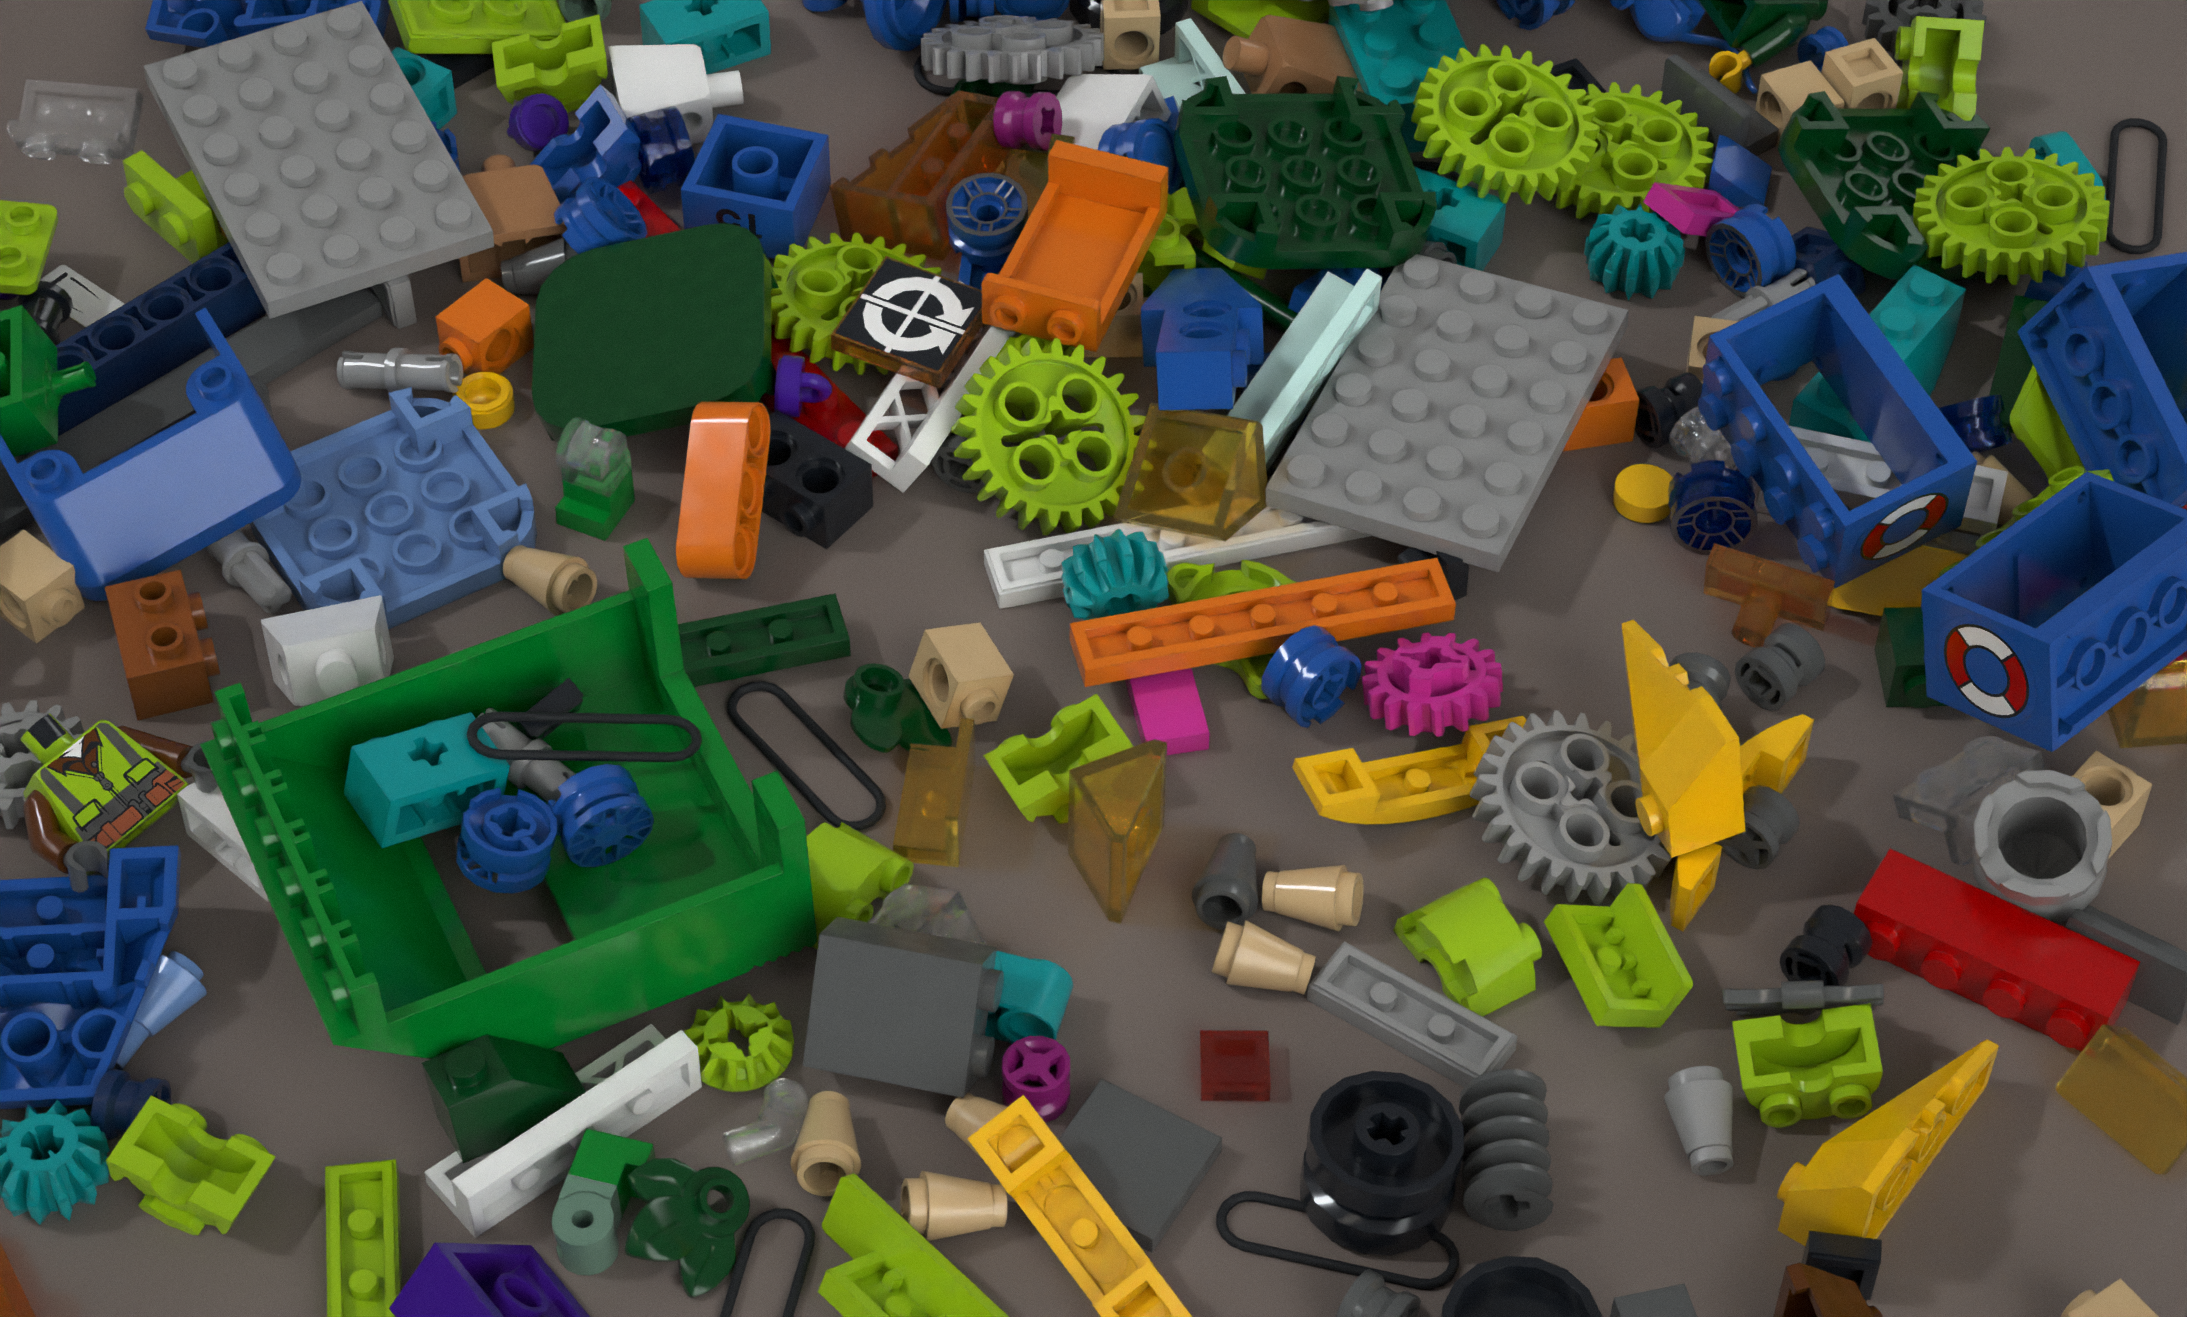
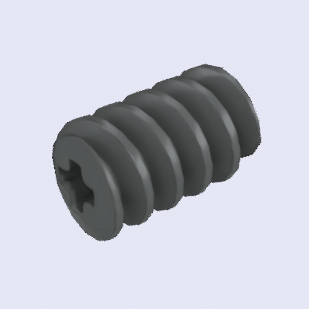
(1506, 1150)

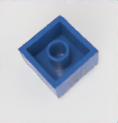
(759, 180)

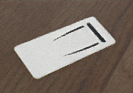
(88, 299)

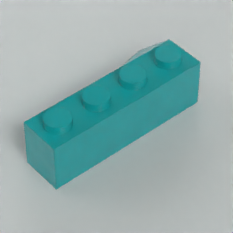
(1919, 323)

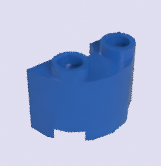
(600, 148)

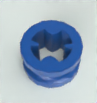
(1815, 45)

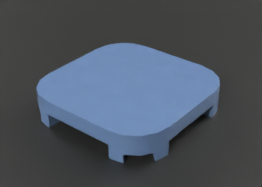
(398, 512)

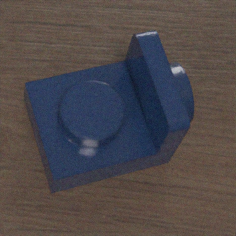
(1824, 259)

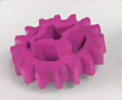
(1432, 684)

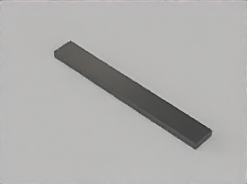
(263, 349)

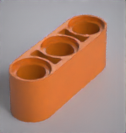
(723, 490)

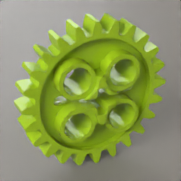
(1505, 124)
(1638, 146)
(2011, 215)
(821, 286)
(1036, 385)

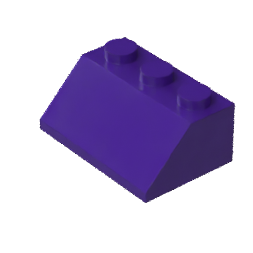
(484, 1283)

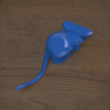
(1673, 22)

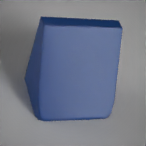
(1739, 174)

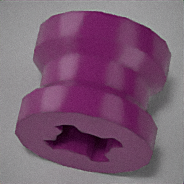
(1027, 119)
(1044, 1064)

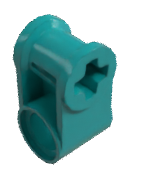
(1031, 998)

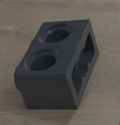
(814, 483)

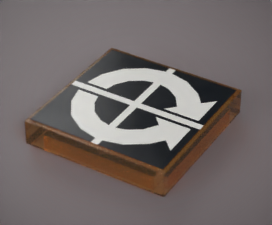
(910, 322)

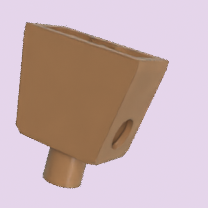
(1289, 57)
(519, 210)

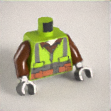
(101, 791)

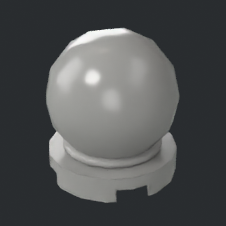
(2042, 844)

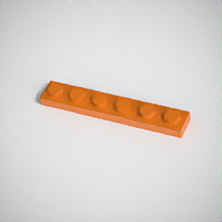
(1259, 621)

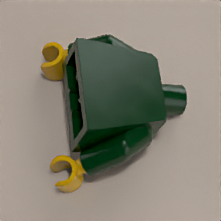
(1759, 30)

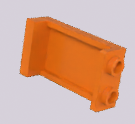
(1078, 247)

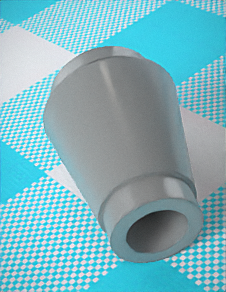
(1703, 1117)

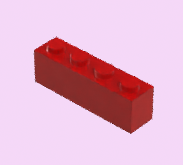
(1993, 951)

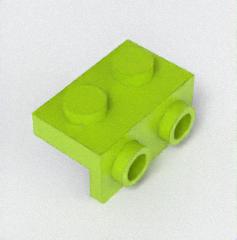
(1621, 959)

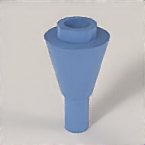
(170, 993)

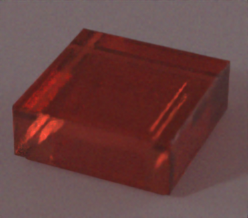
(1234, 1065)

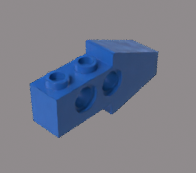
(1201, 338)

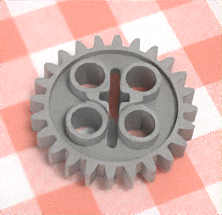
(1012, 49)
(1567, 807)

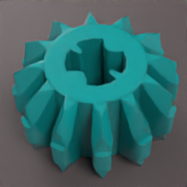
(1634, 252)
(1114, 576)
(51, 1162)

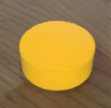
(488, 397)
(1642, 493)

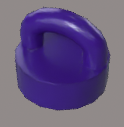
(537, 121)
(797, 386)

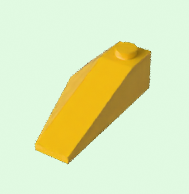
(1683, 752)
(1875, 1163)

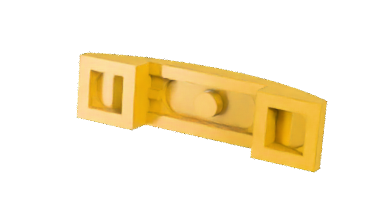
(1766, 761)
(1398, 786)
(1073, 1216)

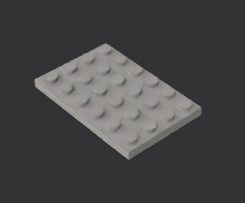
(317, 158)
(1449, 410)

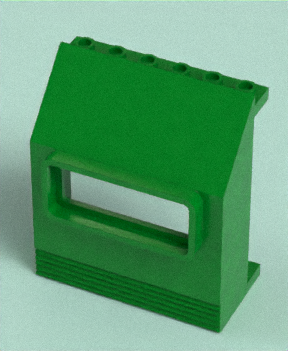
(374, 926)

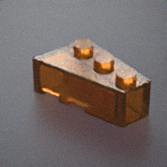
(908, 187)

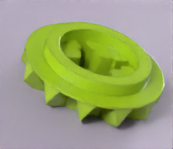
(723, 1063)

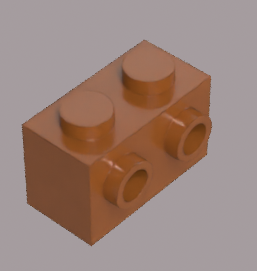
(161, 645)

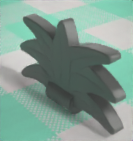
(1801, 998)

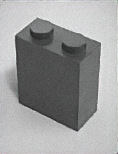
(902, 1007)

